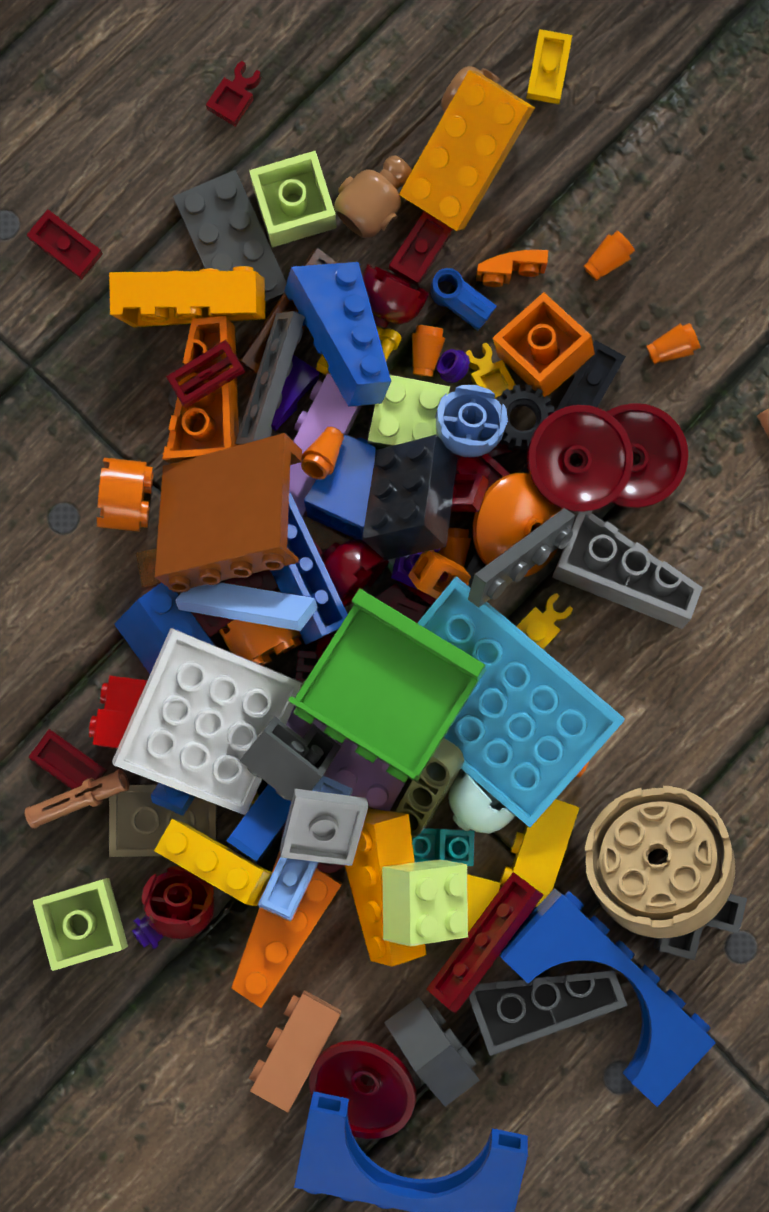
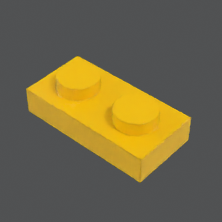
(549, 66)

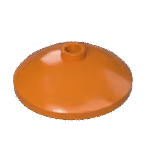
(508, 515)

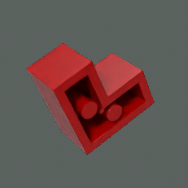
(120, 701)

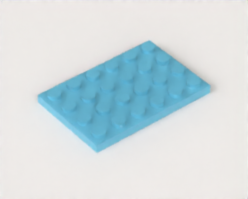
(528, 717)

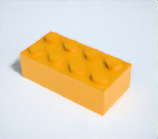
(466, 150)

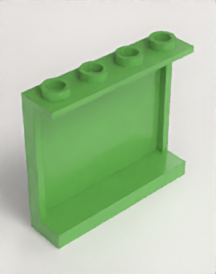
(388, 687)

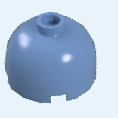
(470, 421)

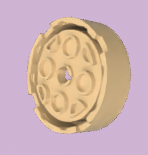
(669, 896)

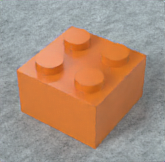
(544, 345)

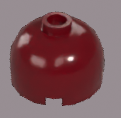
(392, 297)
(353, 567)
(178, 903)

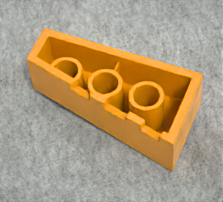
(179, 296)
(382, 842)

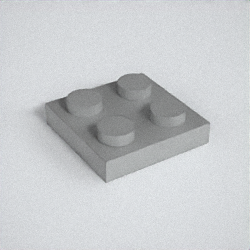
(323, 827)

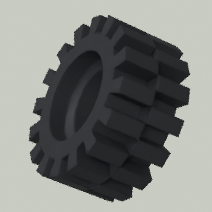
(523, 397)

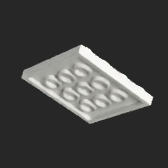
(201, 719)

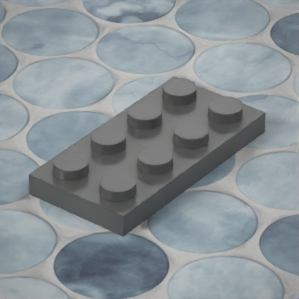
(229, 231)

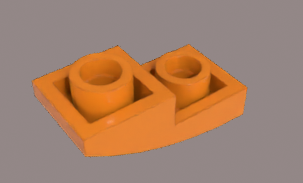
(499, 269)

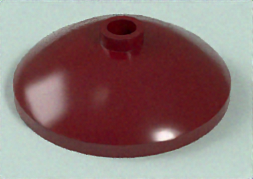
(602, 451)
(661, 452)
(376, 1104)

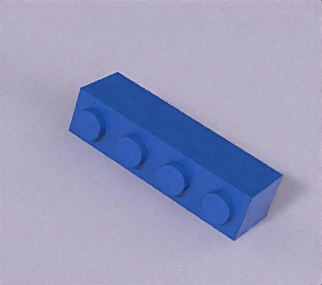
(309, 579)

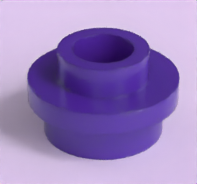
(453, 365)
(145, 933)

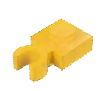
(489, 374)
(540, 625)

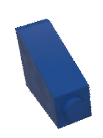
(344, 495)
(261, 824)

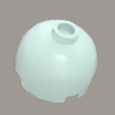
(476, 807)

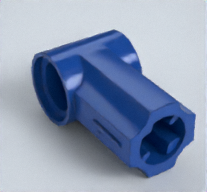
(465, 301)

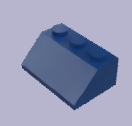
(150, 620)

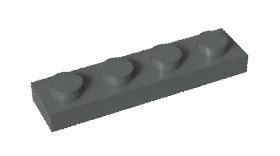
(270, 379)
(521, 557)

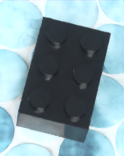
(410, 498)

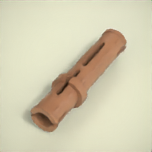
(90, 793)

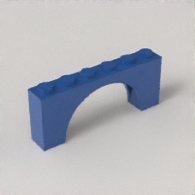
(669, 1038)
(338, 1167)

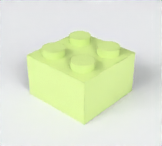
(293, 199)
(406, 412)
(425, 902)
(80, 924)

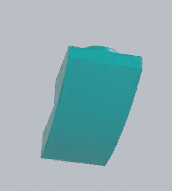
(444, 845)

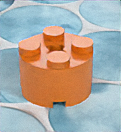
(123, 493)
(258, 640)

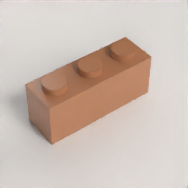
(294, 1050)

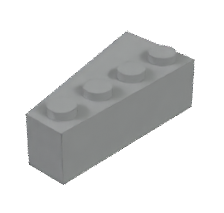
(624, 572)

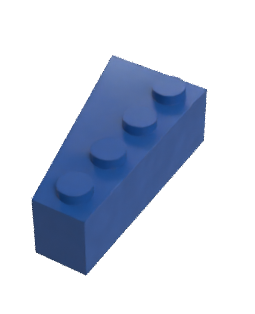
(342, 328)

